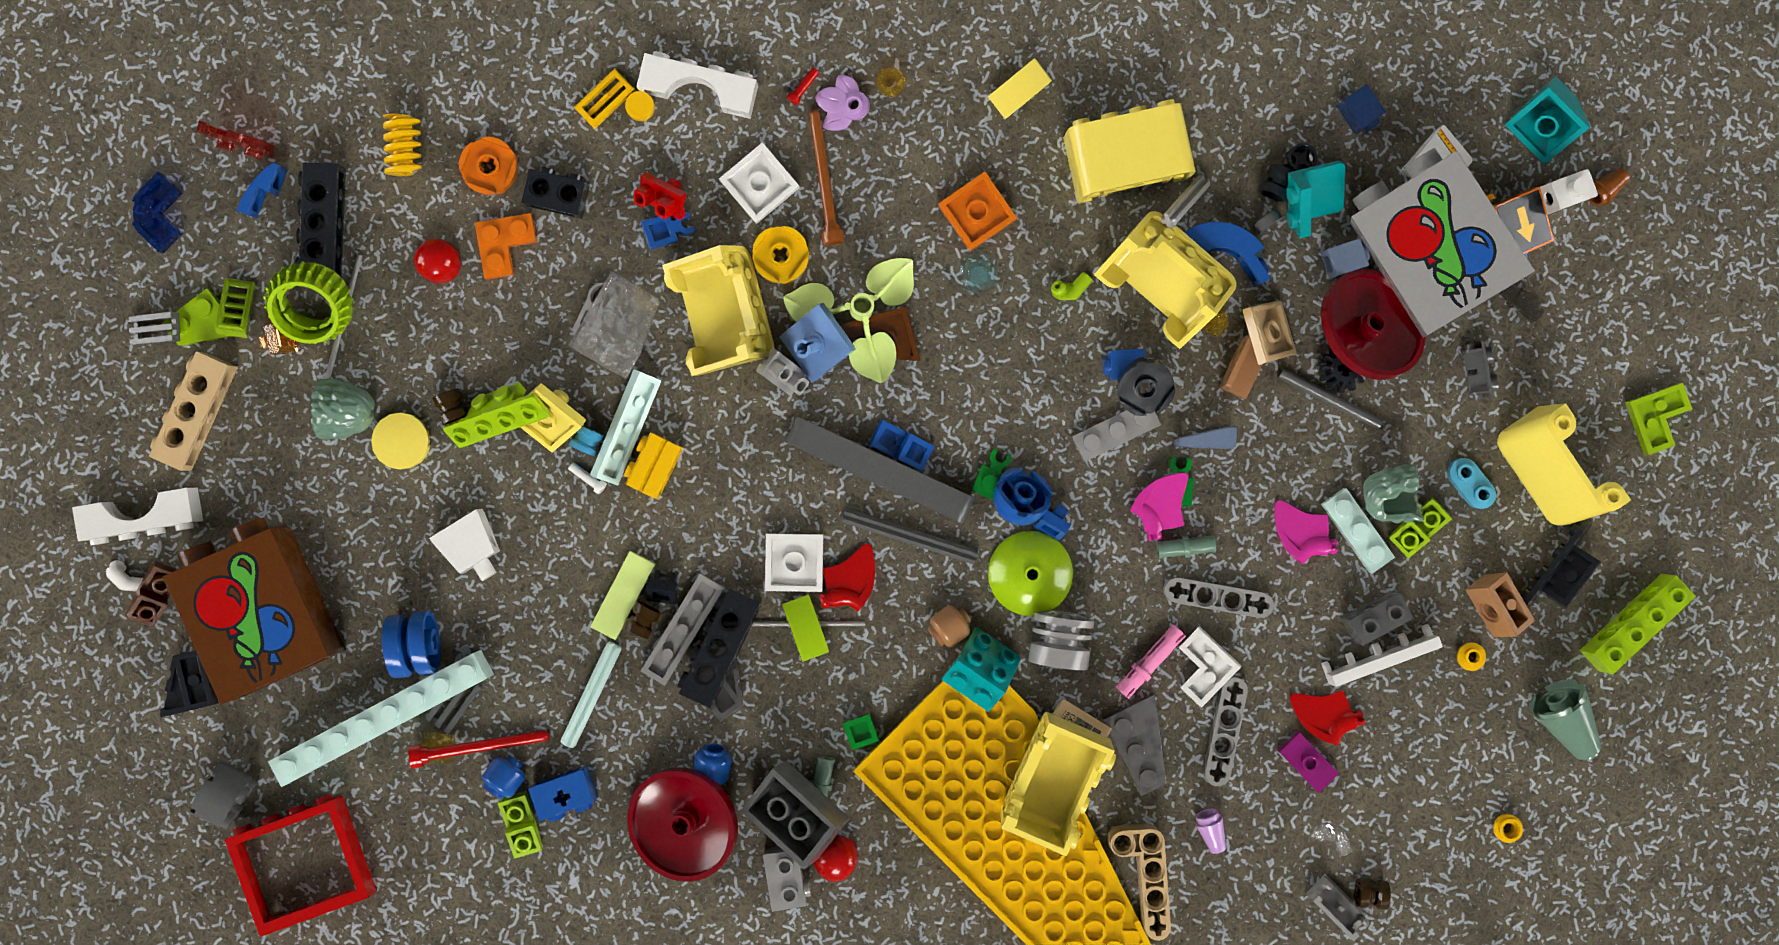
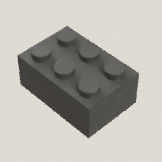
(795, 814)

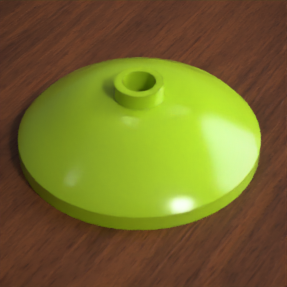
(1010, 567)

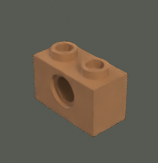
(1500, 605)

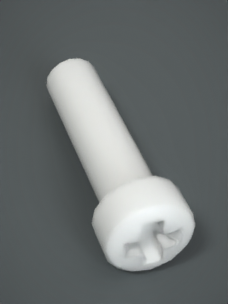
(598, 485)

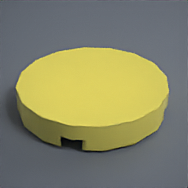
(401, 441)

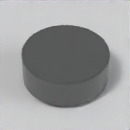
(1267, 221)

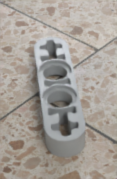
(1218, 595)
(1229, 731)

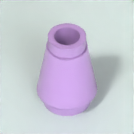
(1211, 828)

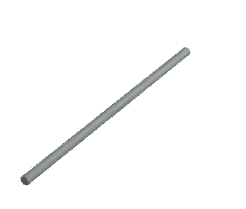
(337, 341)
(785, 623)

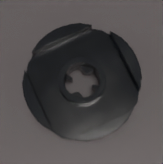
(1143, 371)

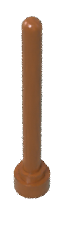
(831, 232)

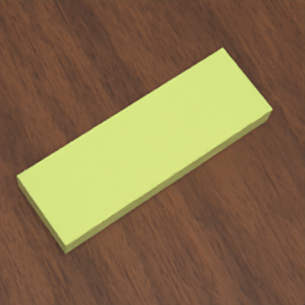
(623, 595)

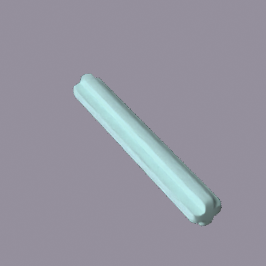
(591, 694)

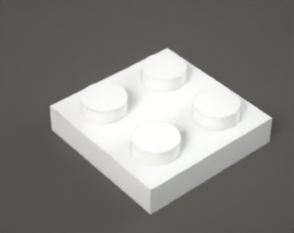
(759, 183)
(794, 562)

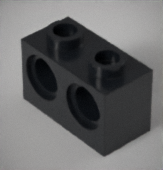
(554, 199)

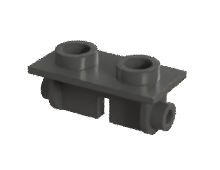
(1480, 359)

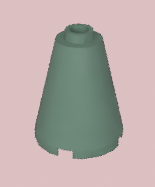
(1568, 717)

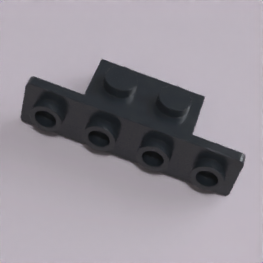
(1567, 572)

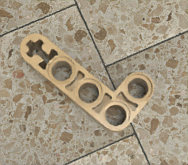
(1147, 881)

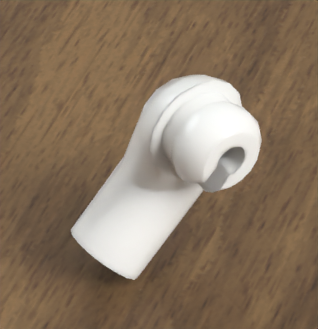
(120, 578)

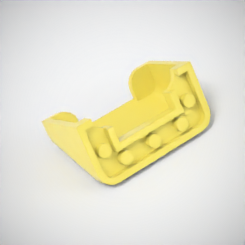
(1171, 275)
(721, 308)
(1551, 472)

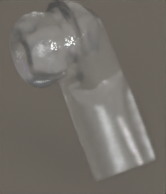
(1335, 834)

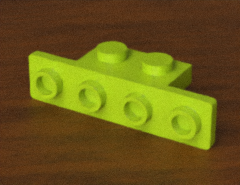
(496, 414)

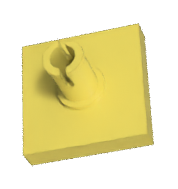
(561, 422)

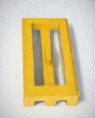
(612, 106)

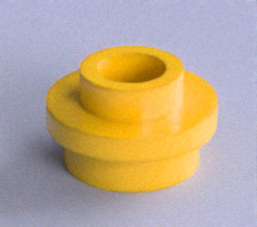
(1463, 656)
(1516, 828)

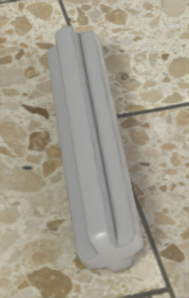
(1185, 201)

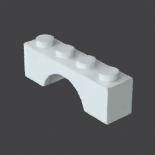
(662, 76)
(104, 520)

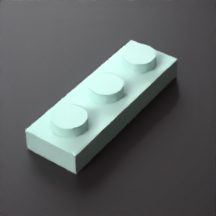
(1358, 530)

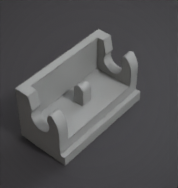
(1338, 906)

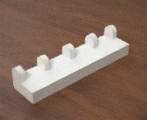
(1384, 659)

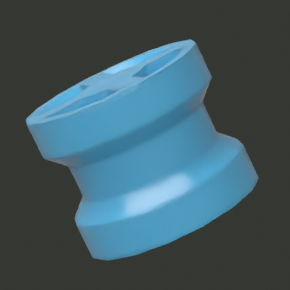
(586, 440)

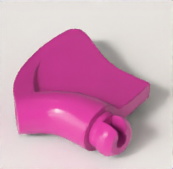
(1161, 504)
(1303, 533)

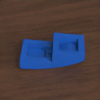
(268, 181)
(901, 445)

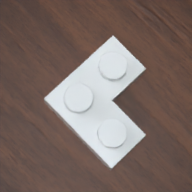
(1214, 664)

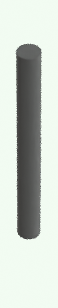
(1330, 398)

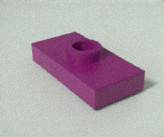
(1308, 762)

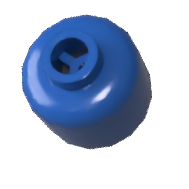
(714, 762)
(503, 777)

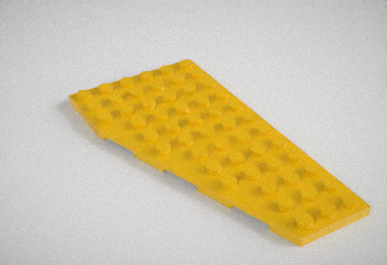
(947, 782)

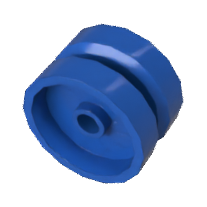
(411, 644)

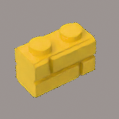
(653, 465)

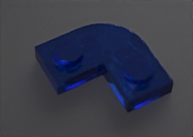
(148, 212)

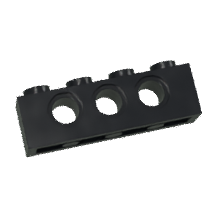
(331, 207)
(707, 692)

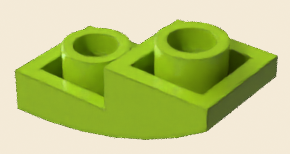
(1414, 535)
(805, 628)
(520, 824)

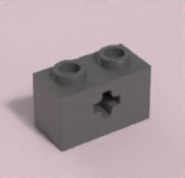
(1377, 618)

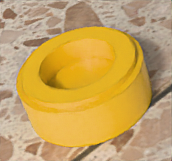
(640, 106)

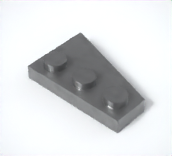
(1139, 743)

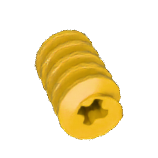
(401, 144)

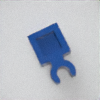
(663, 232)

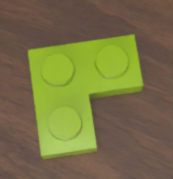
(1650, 415)

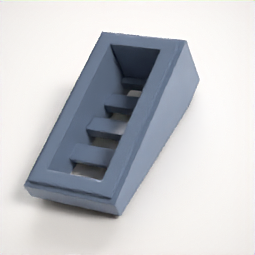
(1214, 439)

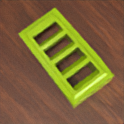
(231, 329)

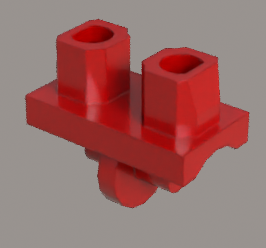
(664, 196)

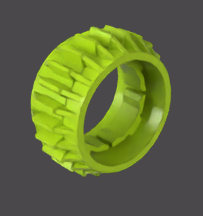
(296, 325)

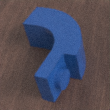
(1235, 242)

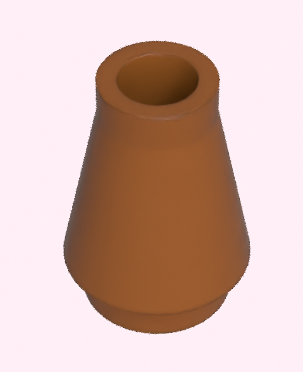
(1609, 186)

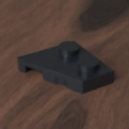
(187, 686)

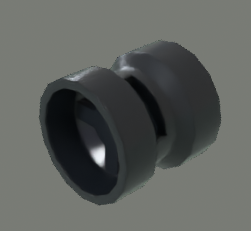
(1304, 155)
(1276, 183)

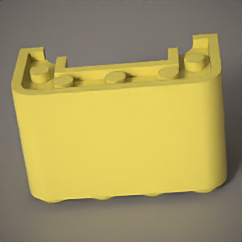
(1128, 150)
(1055, 783)

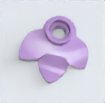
(838, 103)

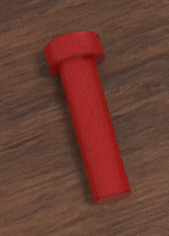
(794, 97)

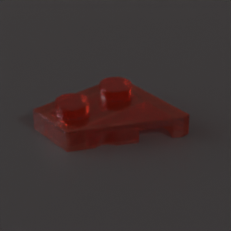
(230, 140)

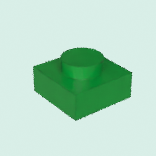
(860, 731)

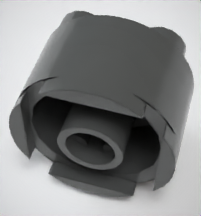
(222, 796)

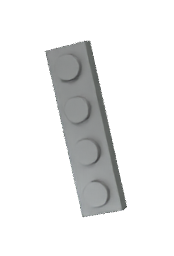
(682, 629)

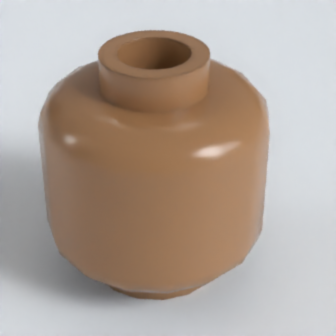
(949, 626)

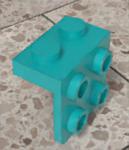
(1313, 194)
(982, 669)

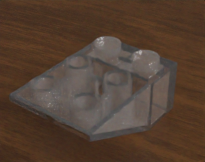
(616, 325)

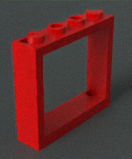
(350, 846)

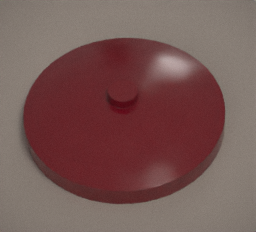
(1370, 326)
(682, 824)

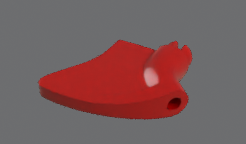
(850, 581)
(1327, 715)

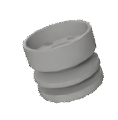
(1061, 640)

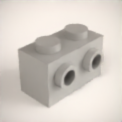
(785, 880)

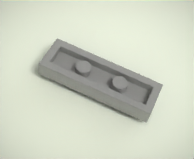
(1113, 433)

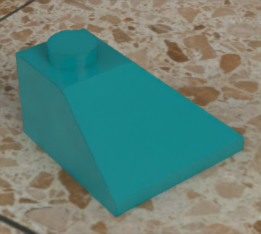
(1549, 121)

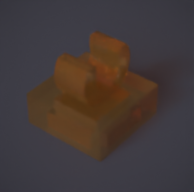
(277, 341)

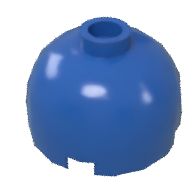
(1021, 497)

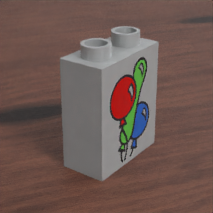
(1438, 241)

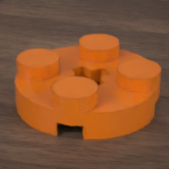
(482, 151)

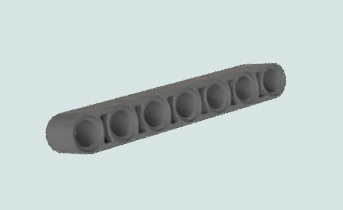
(880, 470)

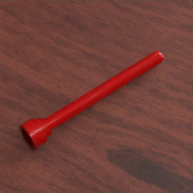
(422, 755)

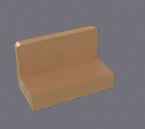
(1242, 370)

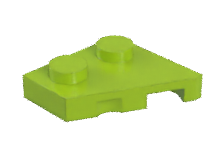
(199, 319)

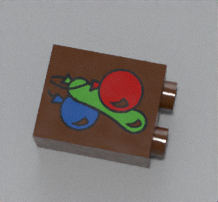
(252, 610)

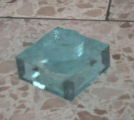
(978, 275)

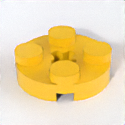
(780, 238)

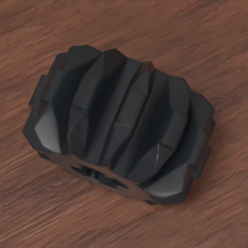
(1341, 382)

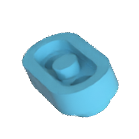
(1471, 484)

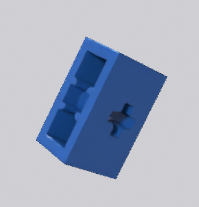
(546, 794)

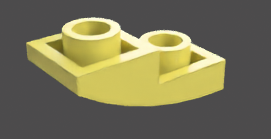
(1020, 88)

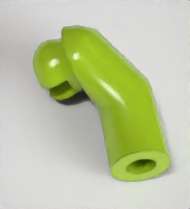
(1073, 290)

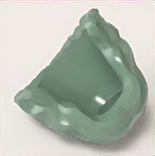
(340, 409)
(1393, 494)

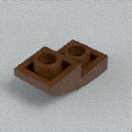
(150, 596)

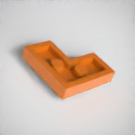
(497, 237)

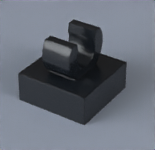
(662, 590)

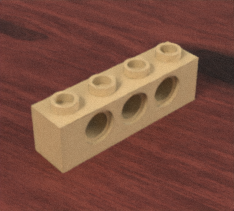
(207, 404)

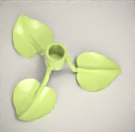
(890, 282)

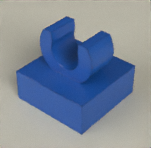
(1053, 523)

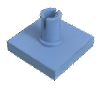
(817, 342)

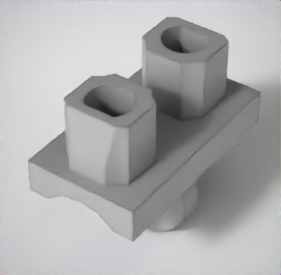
(783, 373)

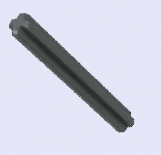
(910, 536)

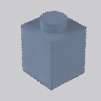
(1345, 258)

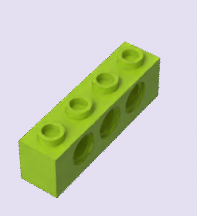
(1637, 623)

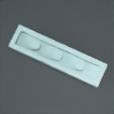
(625, 427)

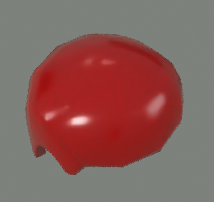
(437, 261)
(837, 860)

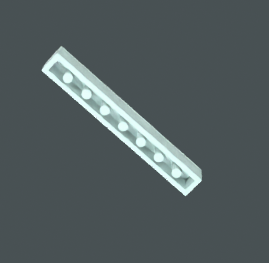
(380, 718)

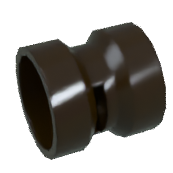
(449, 403)
(640, 622)
(1372, 894)

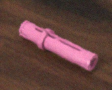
(1153, 658)

